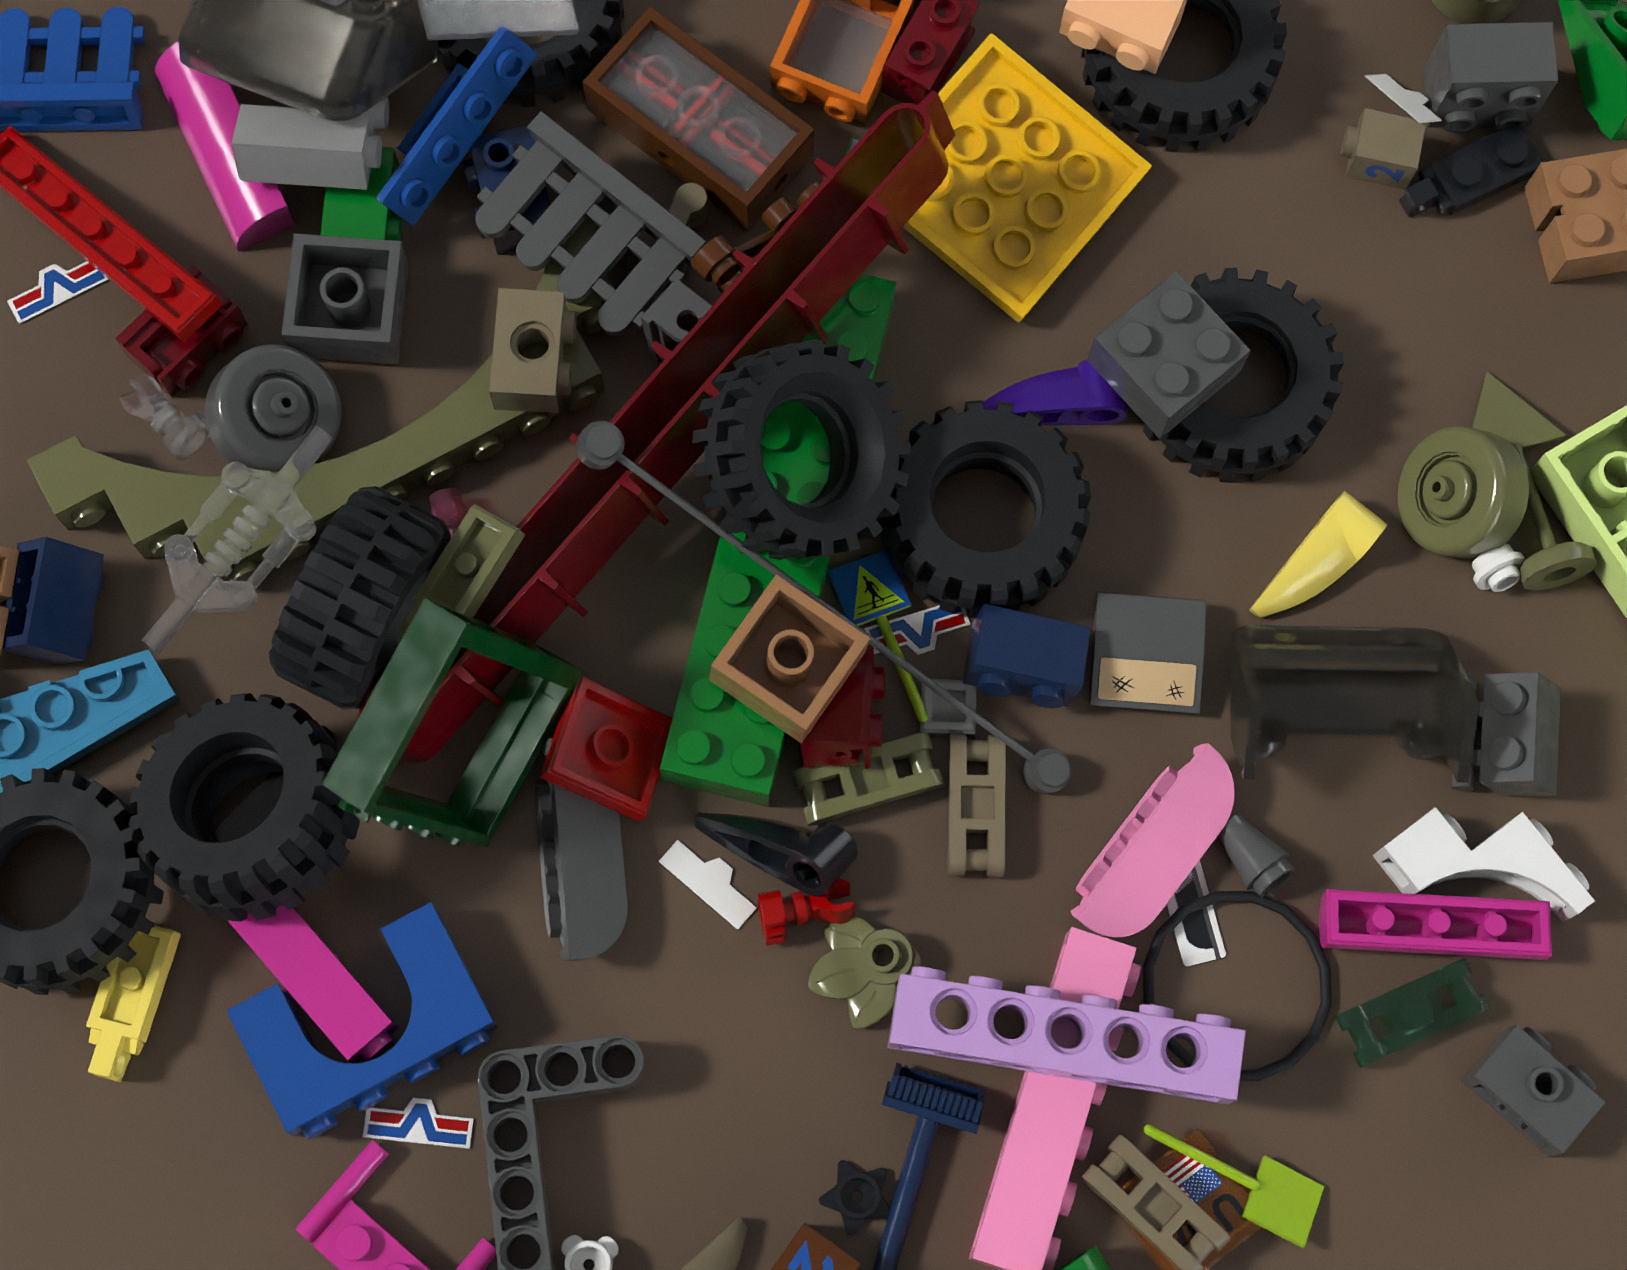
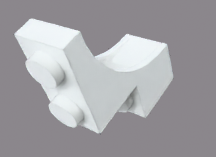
(1514, 854)

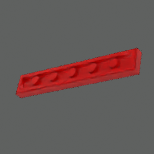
(103, 237)

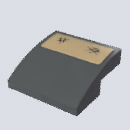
(1147, 652)

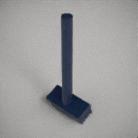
(933, 1102)

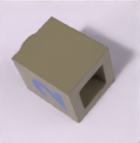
(1383, 148)

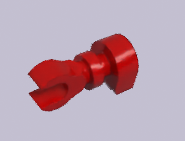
(776, 912)

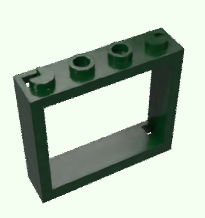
(403, 698)

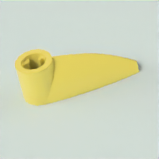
(1323, 556)

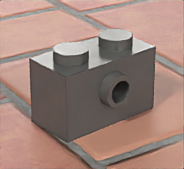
(1534, 1089)

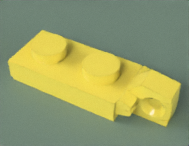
(129, 1001)

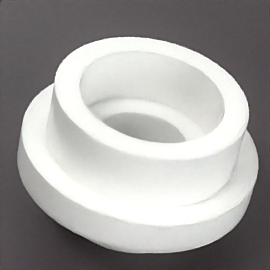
(1497, 568)

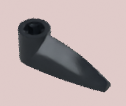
(784, 851)

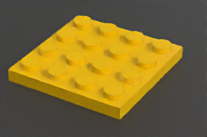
(1022, 180)

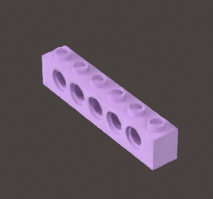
(1210, 1078)

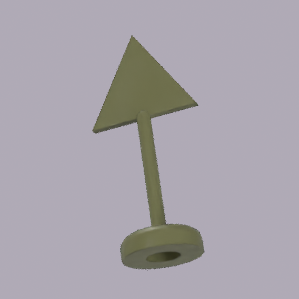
(1522, 426)

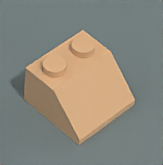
(1127, 29)

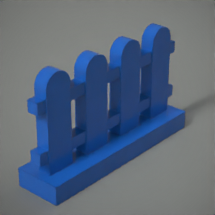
(63, 94)

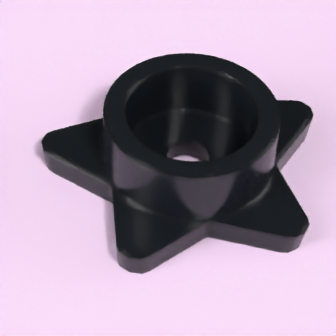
(840, 1196)

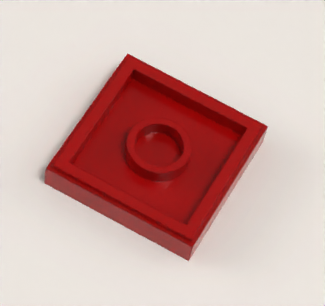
(608, 749)

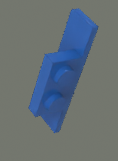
(454, 123)

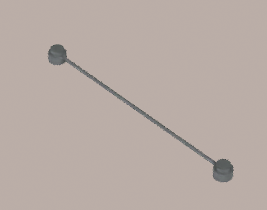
(603, 445)

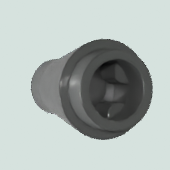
(1255, 856)

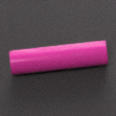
(1435, 924)

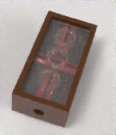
(699, 117)

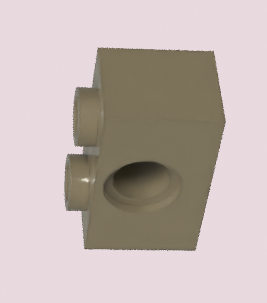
(527, 319)

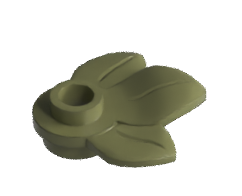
(854, 972)

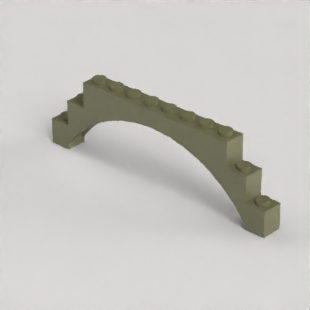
(427, 451)

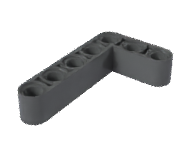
(522, 1107)

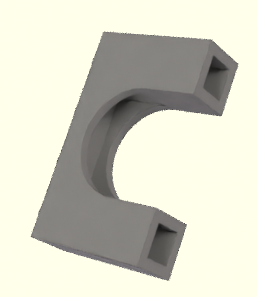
(307, 150)

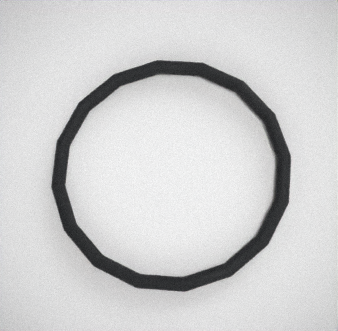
(1270, 904)

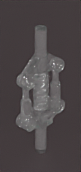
(273, 496)

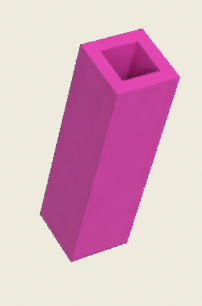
(320, 983)

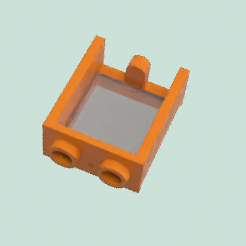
(838, 54)

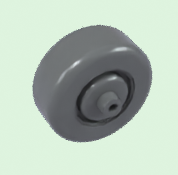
(269, 405)

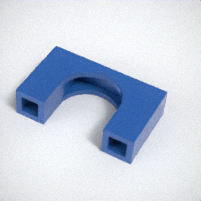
(312, 1088)

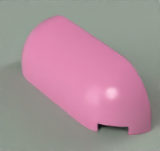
(1157, 846)

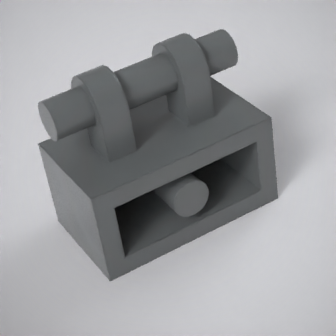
(1517, 735)

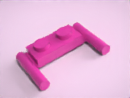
(355, 1239)

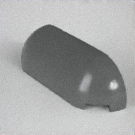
(580, 870)

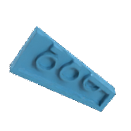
(76, 715)

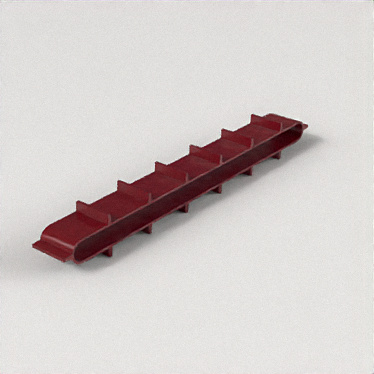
(767, 306)

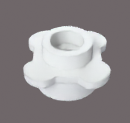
(599, 1251)

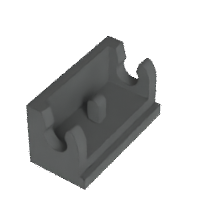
(672, 317)

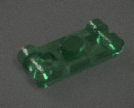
(1412, 1012)

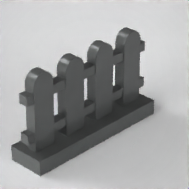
(577, 201)

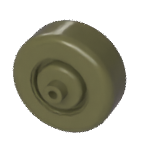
(1462, 492)

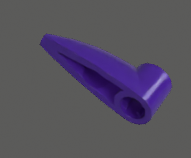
(1064, 397)

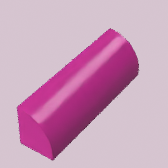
(208, 119)

